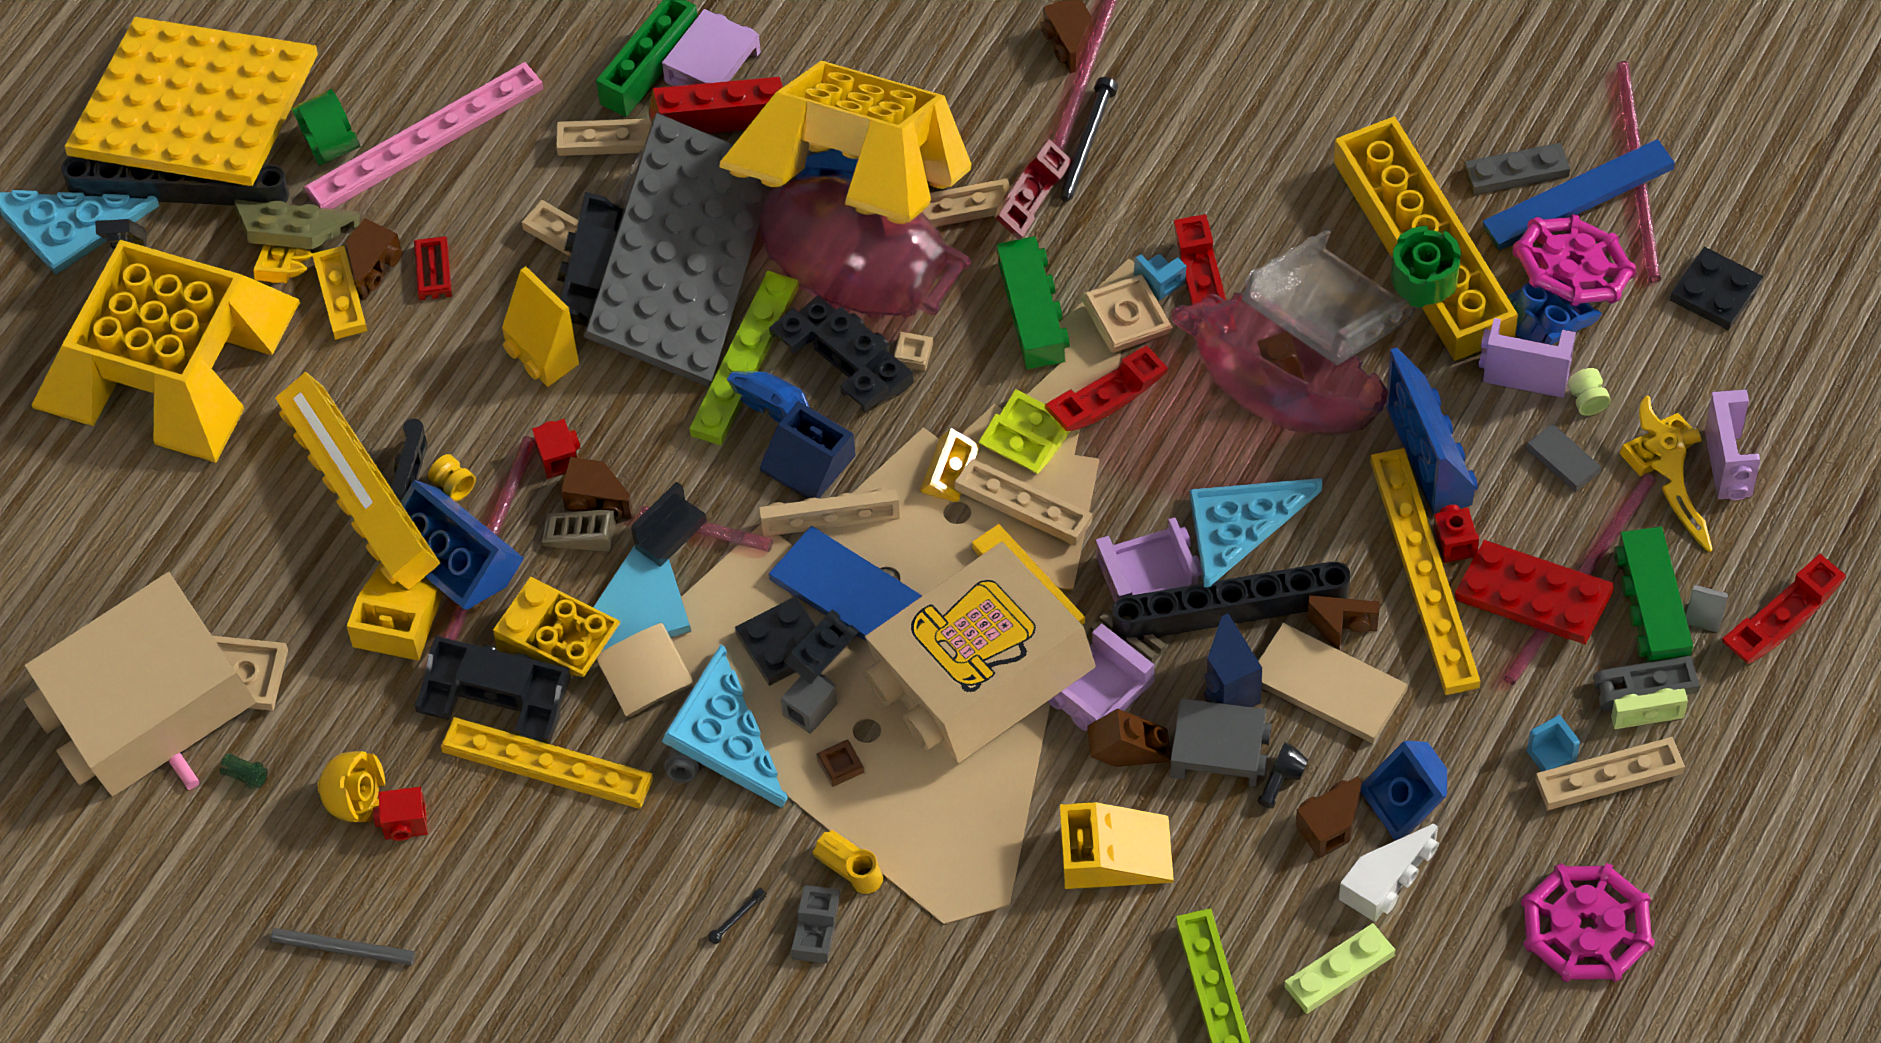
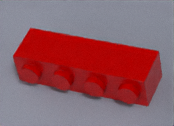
(715, 105)

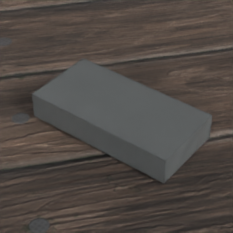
(1563, 457)

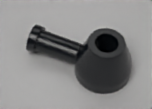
(1288, 765)

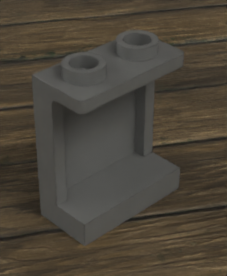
(1220, 740)

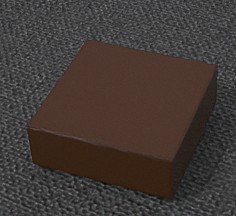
(840, 763)

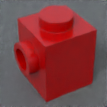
(555, 446)
(401, 813)

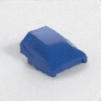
(1545, 314)
(767, 391)

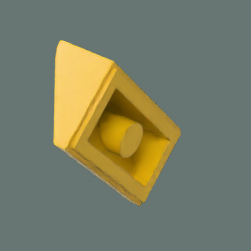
(946, 465)

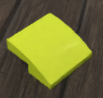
(1024, 433)

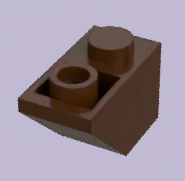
(1069, 29)
(371, 255)
(593, 486)
(1128, 740)
(1330, 818)

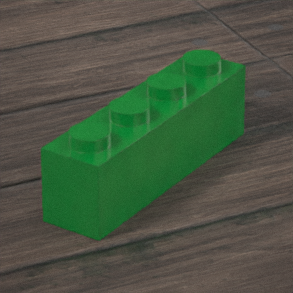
(641, 59)
(1031, 302)
(1653, 595)

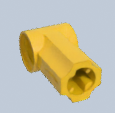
(848, 860)

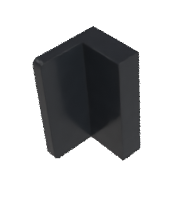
(667, 525)

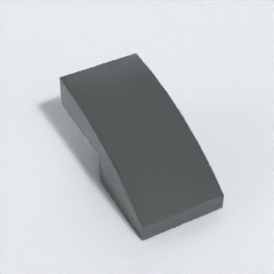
(815, 924)

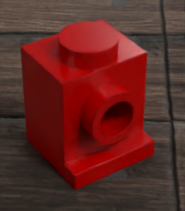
(1455, 533)

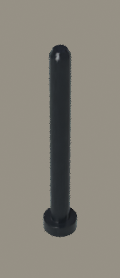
(1105, 89)

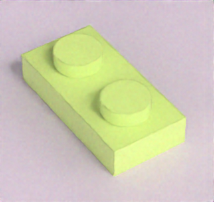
(1650, 708)

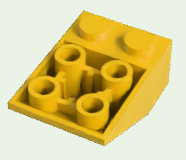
(393, 618)
(554, 628)
(1114, 846)

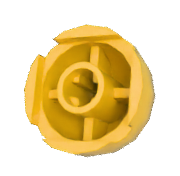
(351, 786)

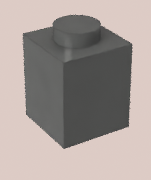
(809, 703)

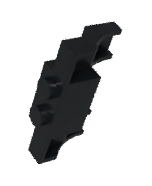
(588, 255)
(847, 346)
(496, 679)

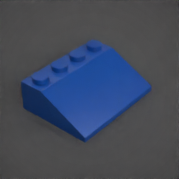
(1427, 436)

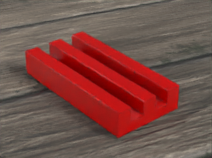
(434, 289)

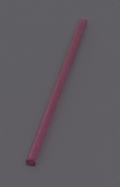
(1084, 73)
(1641, 191)
(497, 520)
(1587, 567)

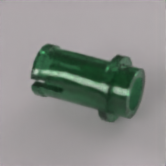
(250, 773)

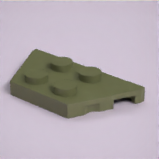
(291, 224)

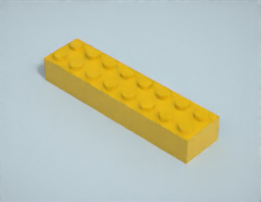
(1402, 195)

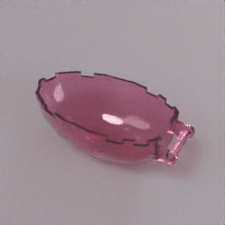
(855, 256)
(1329, 401)

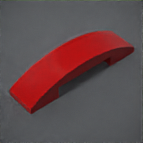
(1197, 253)
(1109, 393)
(1786, 612)

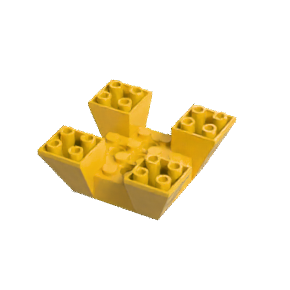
(890, 127)
(160, 329)

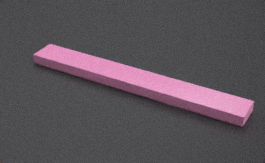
(424, 137)

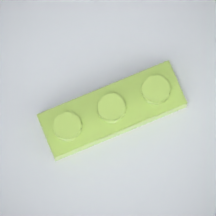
(1339, 968)

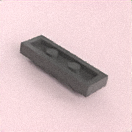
(1516, 168)

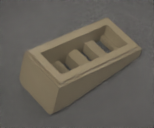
(588, 541)

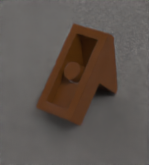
(1282, 352)
(1334, 614)

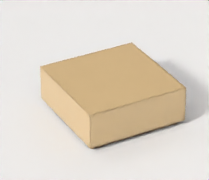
(913, 350)

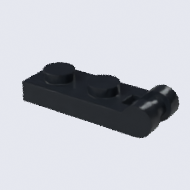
(119, 230)
(409, 462)
(821, 647)

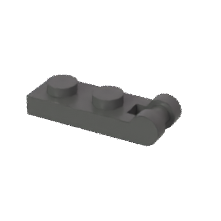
(1646, 679)

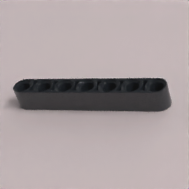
(101, 178)
(1244, 590)

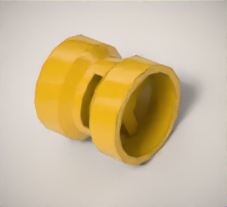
(454, 480)

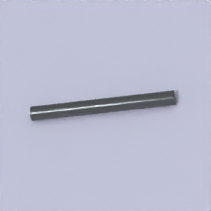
(343, 946)

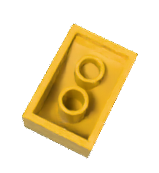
(539, 330)

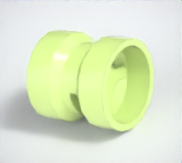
(1589, 392)

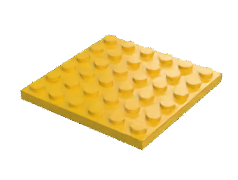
(192, 101)

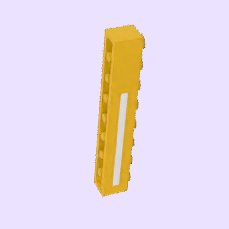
(356, 481)

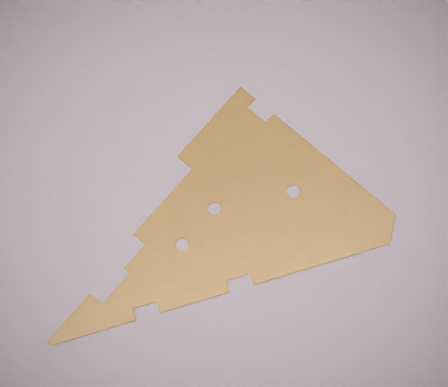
(935, 825)

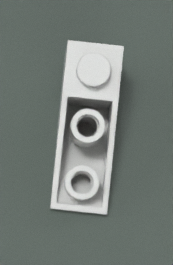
(1380, 874)

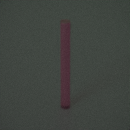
(731, 535)

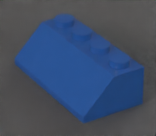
(470, 555)

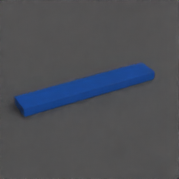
(1581, 192)

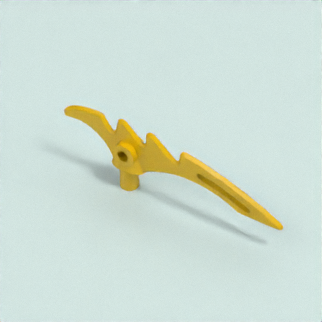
(1670, 446)

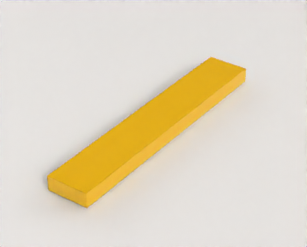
(547, 763)

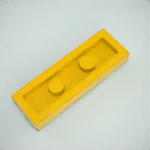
(339, 292)

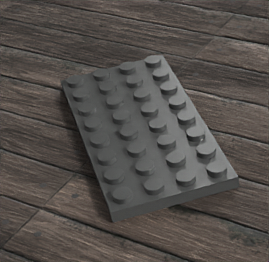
(678, 254)

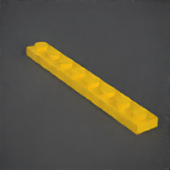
(1425, 572)

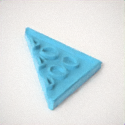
(63, 224)
(1240, 517)
(642, 597)
(723, 733)

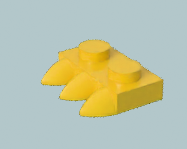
(280, 263)

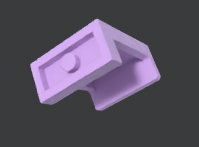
(710, 51)
(1526, 363)
(1732, 472)
(1148, 562)
(1114, 683)

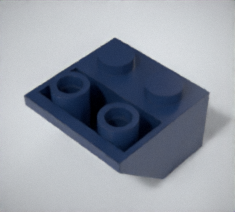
(808, 452)

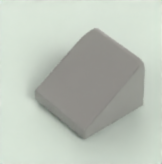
(1706, 608)

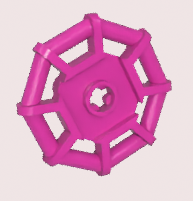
(1560, 257)
(1587, 903)

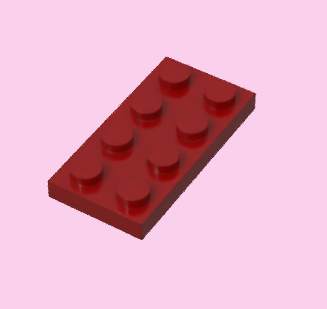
(1534, 591)

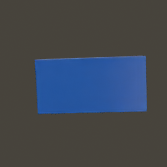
(838, 579)

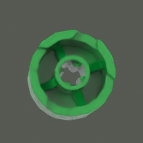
(325, 127)
(1425, 266)

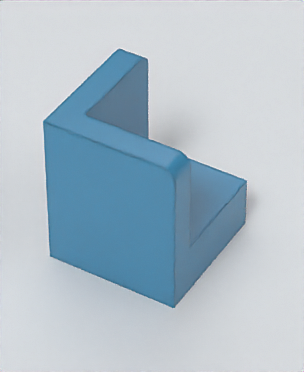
(1160, 275)
(1553, 744)

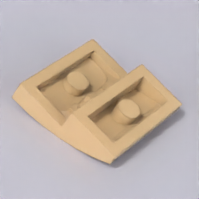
(644, 669)

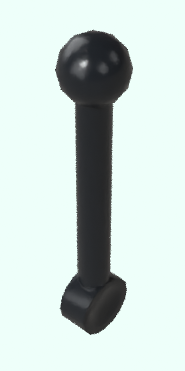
(758, 896)

